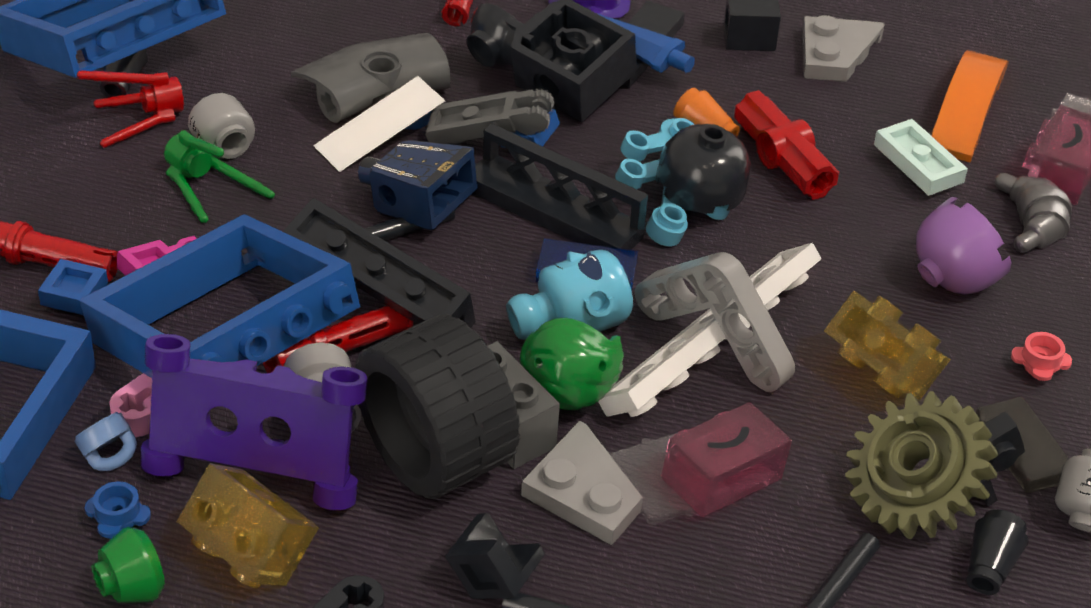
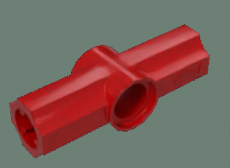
(786, 145)

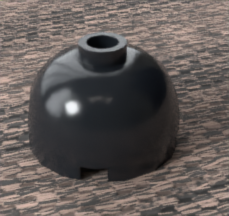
(704, 168)

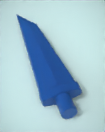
(657, 49)

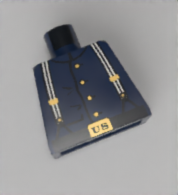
(420, 181)

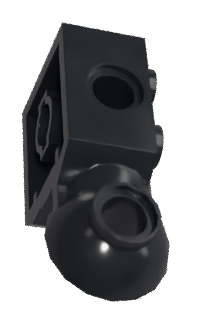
(557, 50)

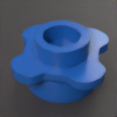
(116, 507)

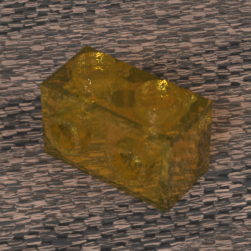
(876, 337)
(246, 526)

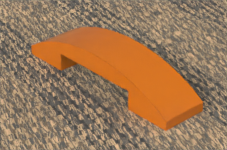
(968, 103)

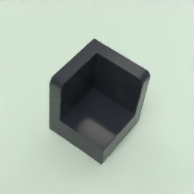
(751, 25)
(487, 562)

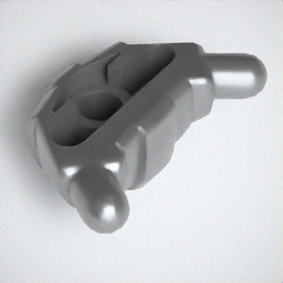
(1041, 209)

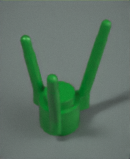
(194, 158)

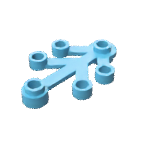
(668, 221)

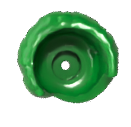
(573, 361)

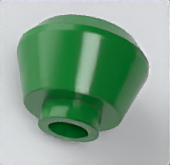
(129, 568)

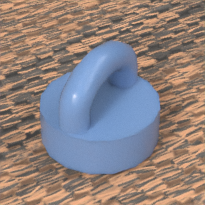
(102, 434)

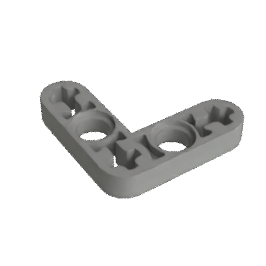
(716, 283)

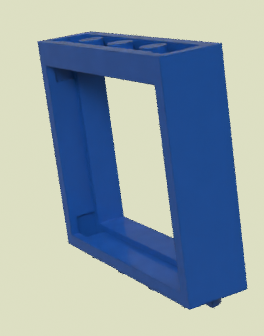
(40, 31)
(322, 294)
(68, 362)

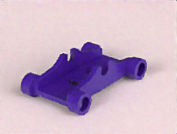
(314, 410)

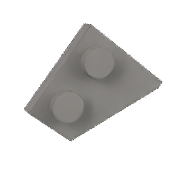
(836, 46)
(584, 486)

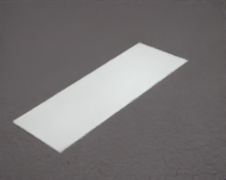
(378, 123)

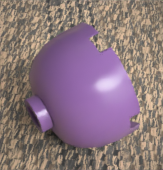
(959, 249)

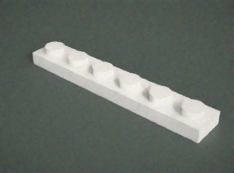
(701, 338)

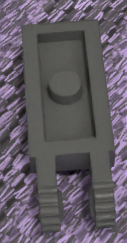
(510, 110)

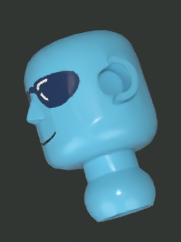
(582, 288)

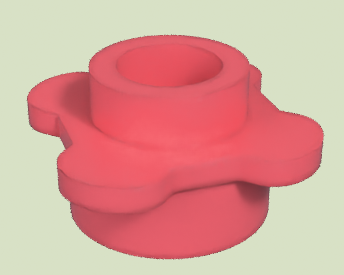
(1042, 355)

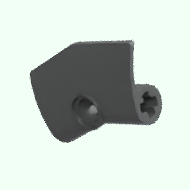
(373, 70)

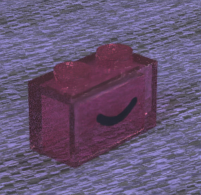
(1063, 152)
(725, 458)

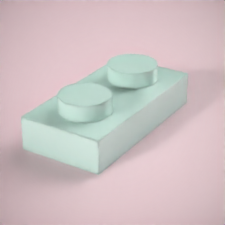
(920, 157)

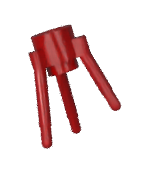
(160, 96)

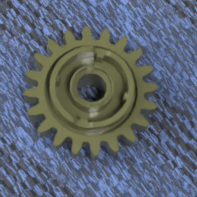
(956, 465)

